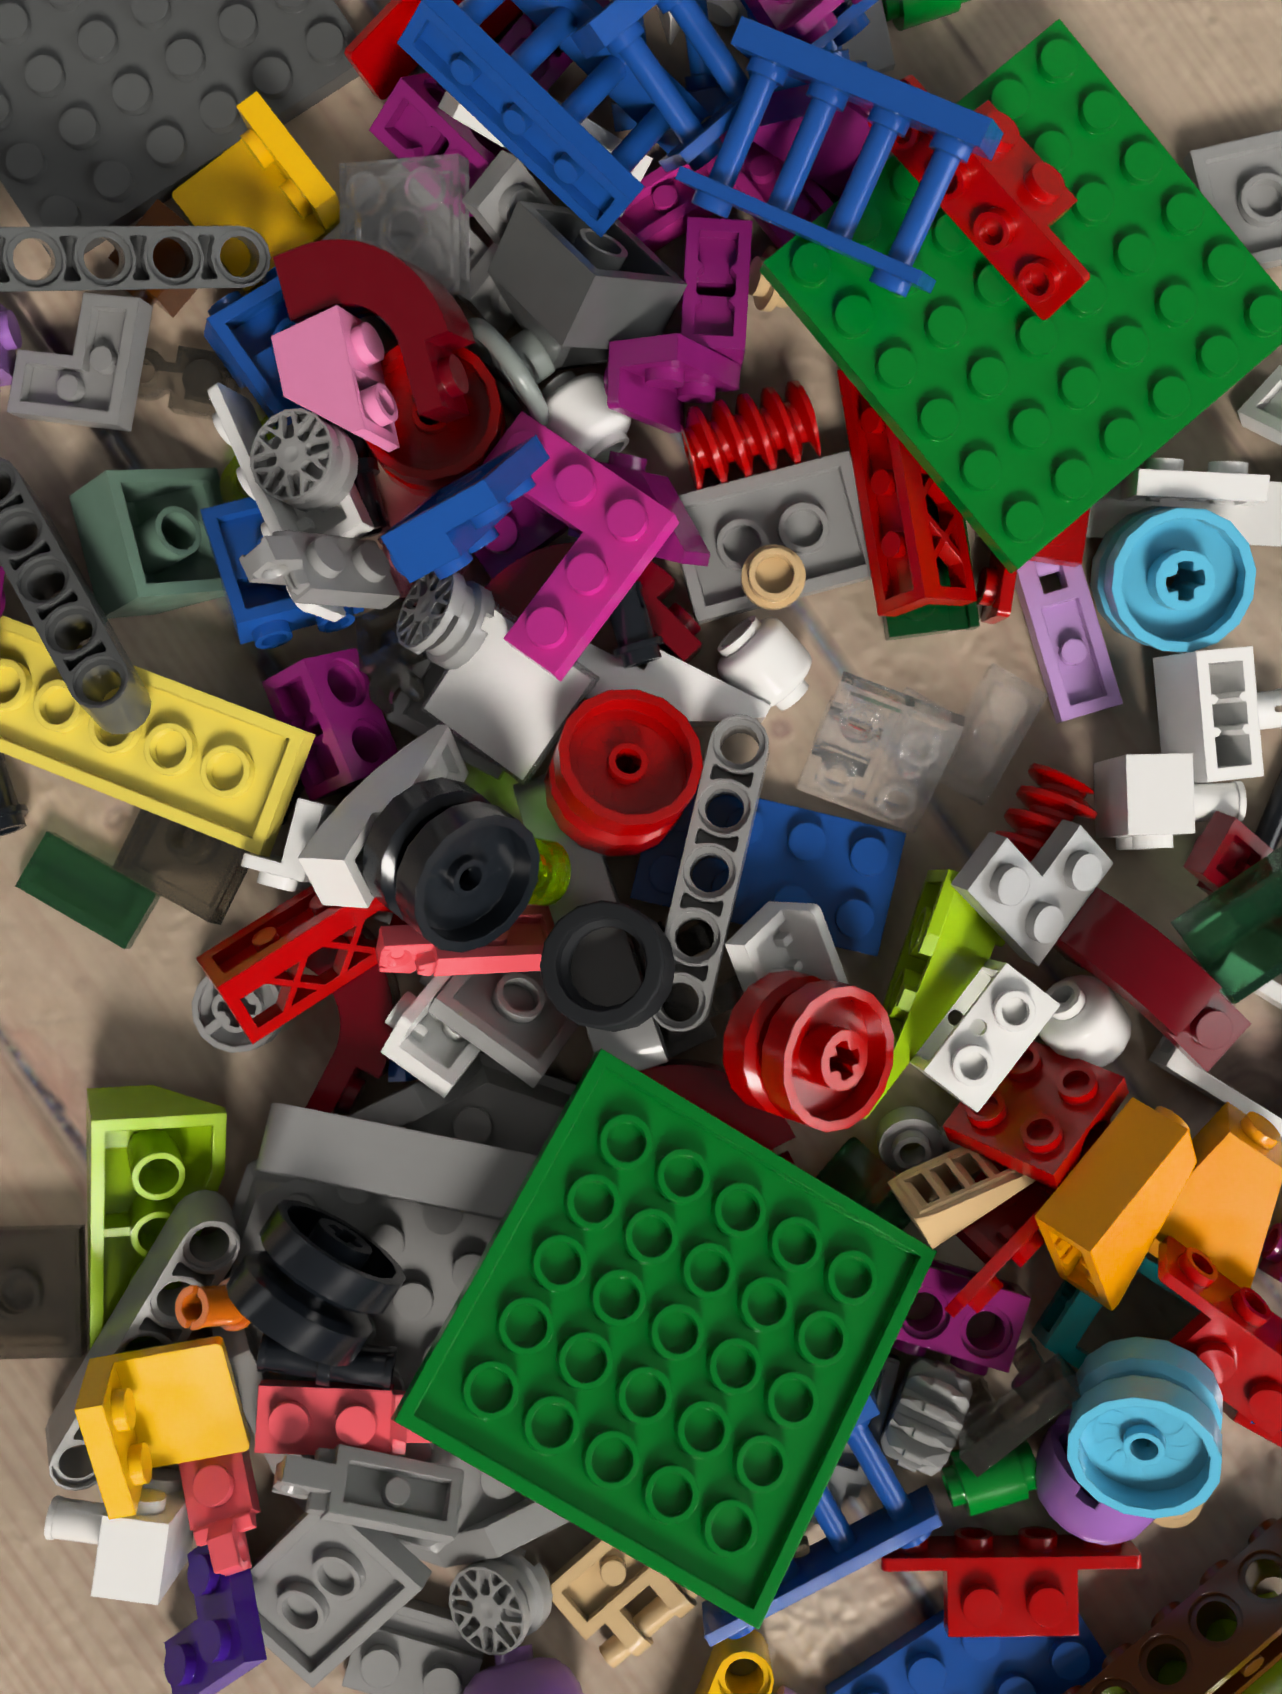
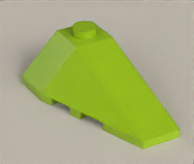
(935, 965)
(141, 1159)

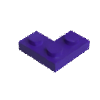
(223, 1639)

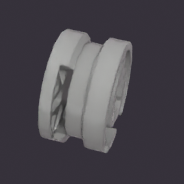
(305, 441)
(445, 619)
(219, 1025)
(504, 1599)

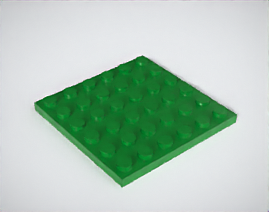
(1027, 412)
(669, 1338)

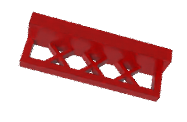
(896, 521)
(282, 943)

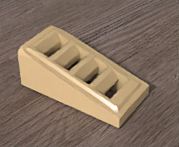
(954, 1210)

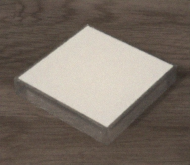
(507, 702)

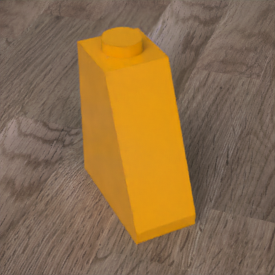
(1229, 1193)
(1117, 1200)

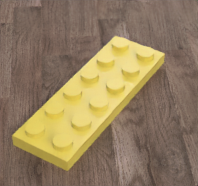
(188, 762)

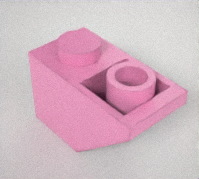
(337, 373)

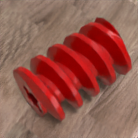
(749, 432)
(1047, 805)

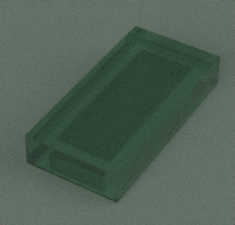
(87, 890)

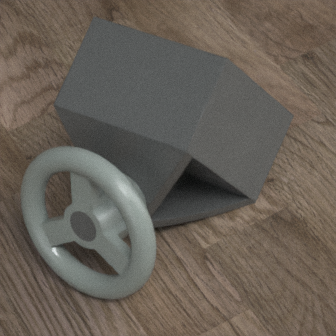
(569, 300)

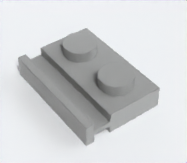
(414, 1654)

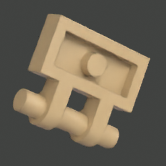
(598, 1587)

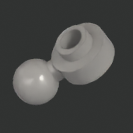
(907, 1126)

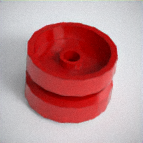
(440, 452)
(622, 772)
(809, 1049)

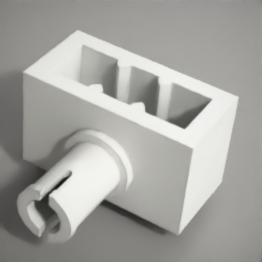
(1214, 711)
(1154, 796)
(135, 1553)

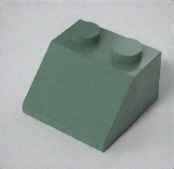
(148, 539)

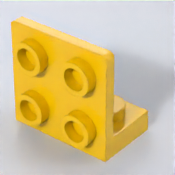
(262, 186)
(157, 1412)

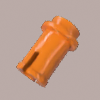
(208, 1307)

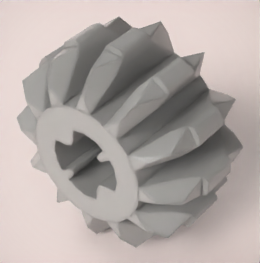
(926, 1416)

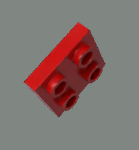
(1041, 1115)

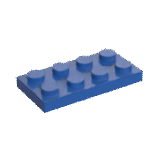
(793, 859)
(939, 1664)

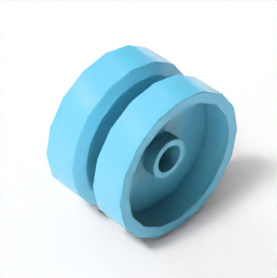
(1209, 587)
(1146, 1428)

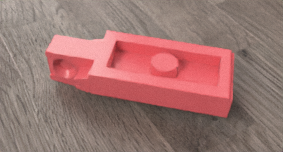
(517, 950)
(305, 1417)
(222, 1507)

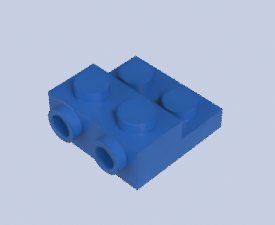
(241, 338)
(462, 514)
(257, 609)

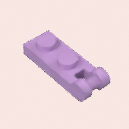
(1067, 641)

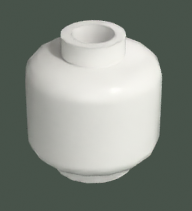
(582, 415)
(765, 662)
(1088, 1022)

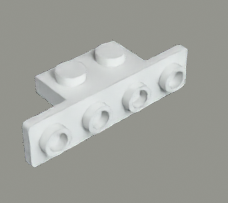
(238, 426)
(1225, 489)

